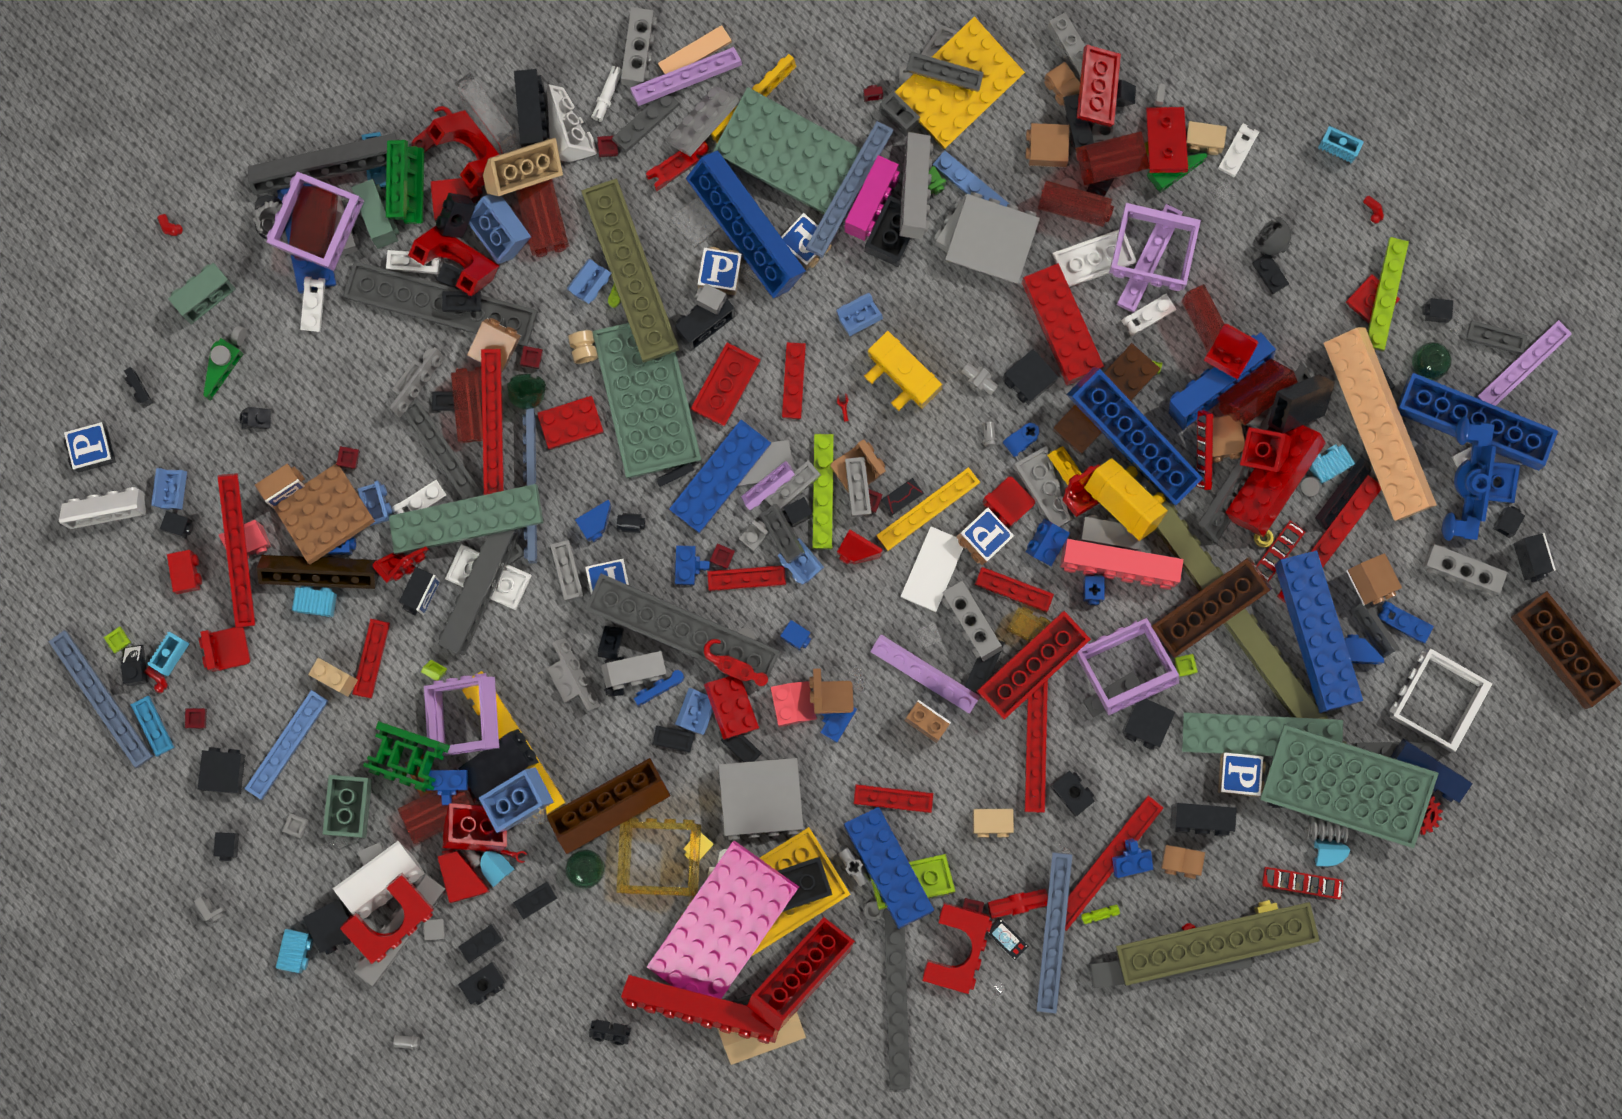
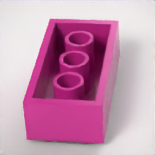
(871, 198)

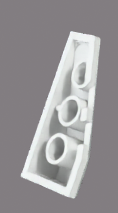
(566, 127)

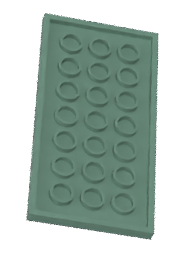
(786, 151)
(645, 405)
(1349, 786)

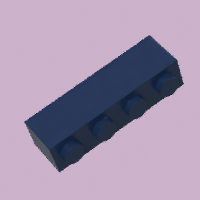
(1448, 781)

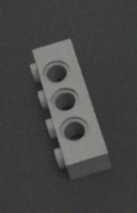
(638, 19)
(1068, 42)
(1494, 576)
(960, 593)

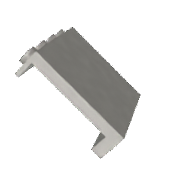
(992, 238)
(760, 798)

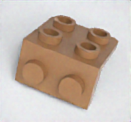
(874, 466)
(830, 695)

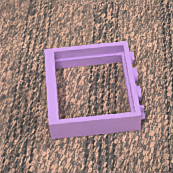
(1162, 218)
(341, 234)
(1142, 691)
(488, 712)

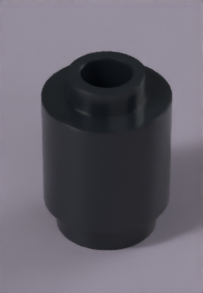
(630, 522)

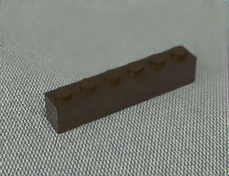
(321, 573)

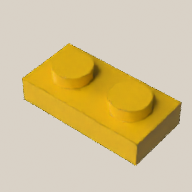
(1064, 464)

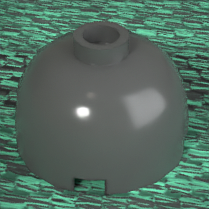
(1276, 236)

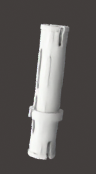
(603, 101)

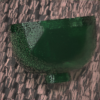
(1432, 361)
(526, 391)
(584, 869)

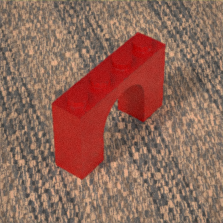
(462, 129)
(477, 268)
(375, 944)
(960, 976)

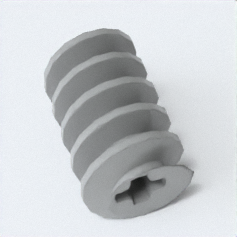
(1325, 828)

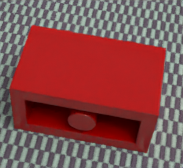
(184, 571)

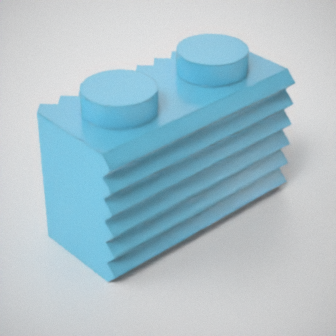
(1340, 144)
(1332, 463)
(314, 602)
(168, 654)
(294, 951)

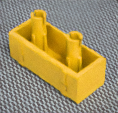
(904, 370)
(1126, 498)

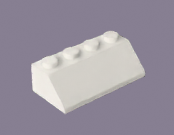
(102, 509)
(366, 887)

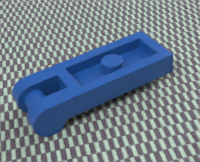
(1405, 622)
(659, 687)

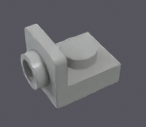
(754, 535)
(205, 907)

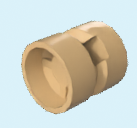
(583, 347)

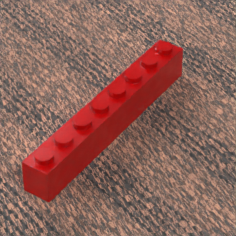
(696, 1008)

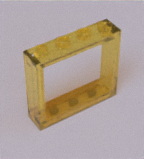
(624, 857)

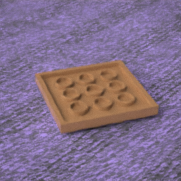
(324, 513)

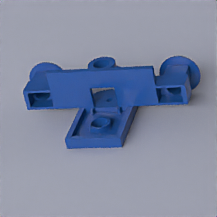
(1475, 480)

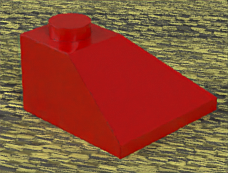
(1265, 449)
(857, 549)

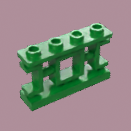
(404, 182)
(410, 741)

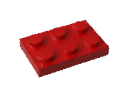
(570, 422)
(731, 707)

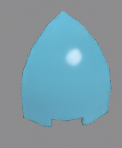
(1330, 852)
(495, 867)

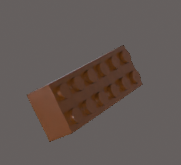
(1130, 374)
(1212, 607)
(1566, 650)
(608, 806)

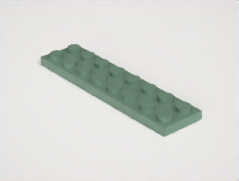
(466, 519)
(1247, 733)

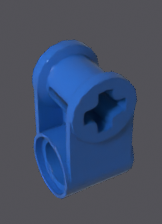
(1019, 440)

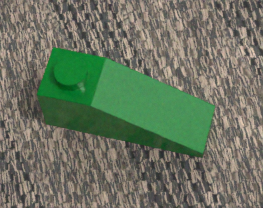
(1165, 180)
(217, 374)

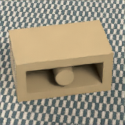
(1205, 137)
(333, 677)
(993, 822)

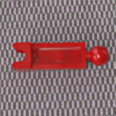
(675, 166)

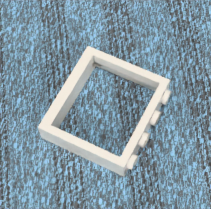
(1467, 717)

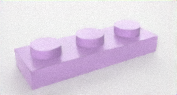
(768, 485)

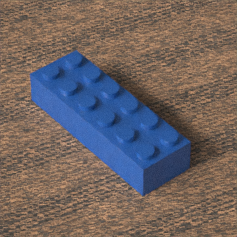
(1213, 383)

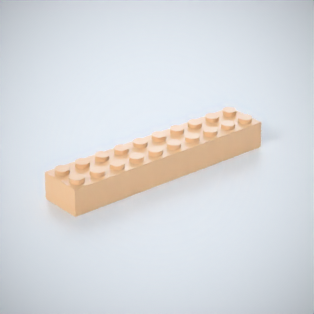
(1379, 424)

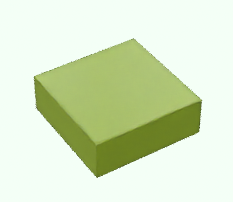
(117, 640)
(1185, 665)
(434, 670)

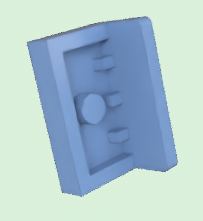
(589, 281)
(859, 314)
(169, 489)
(374, 499)
(804, 567)
(695, 712)

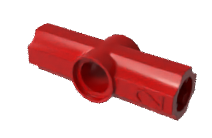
(1018, 903)

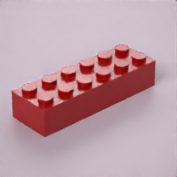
(1062, 323)
(1269, 491)
(1033, 665)
(800, 974)

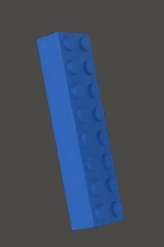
(745, 224)
(1443, 408)
(1134, 436)
(1318, 632)

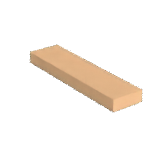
(697, 50)

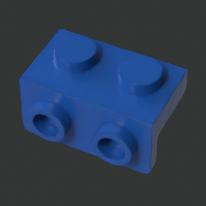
(1047, 542)

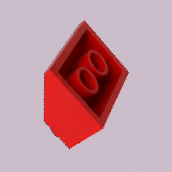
(471, 829)

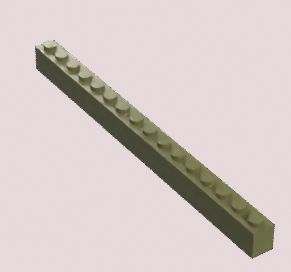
(1243, 625)

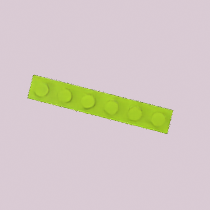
(1387, 292)
(823, 492)

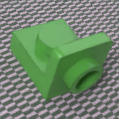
(937, 183)

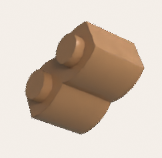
(1062, 82)
(1182, 860)

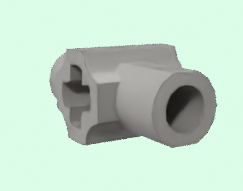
(979, 378)
(860, 876)

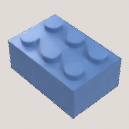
(498, 228)
(516, 800)

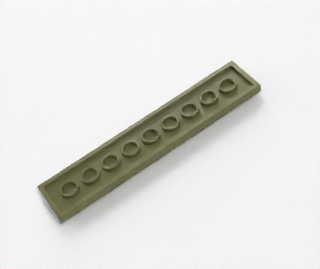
(630, 270)
(1217, 943)

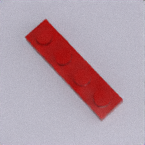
(793, 380)

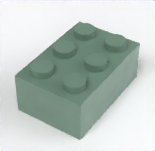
(381, 229)
(201, 293)
(347, 806)

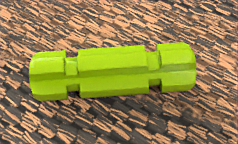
(1100, 914)

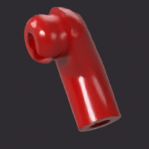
(1376, 208)
(169, 228)
(159, 678)

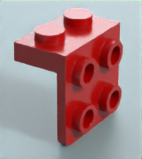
(1231, 351)
(1076, 496)
(1009, 501)
(395, 566)
(224, 649)

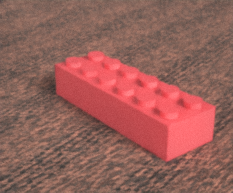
(1121, 563)

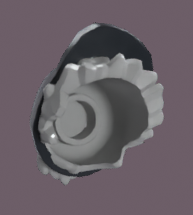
(265, 213)

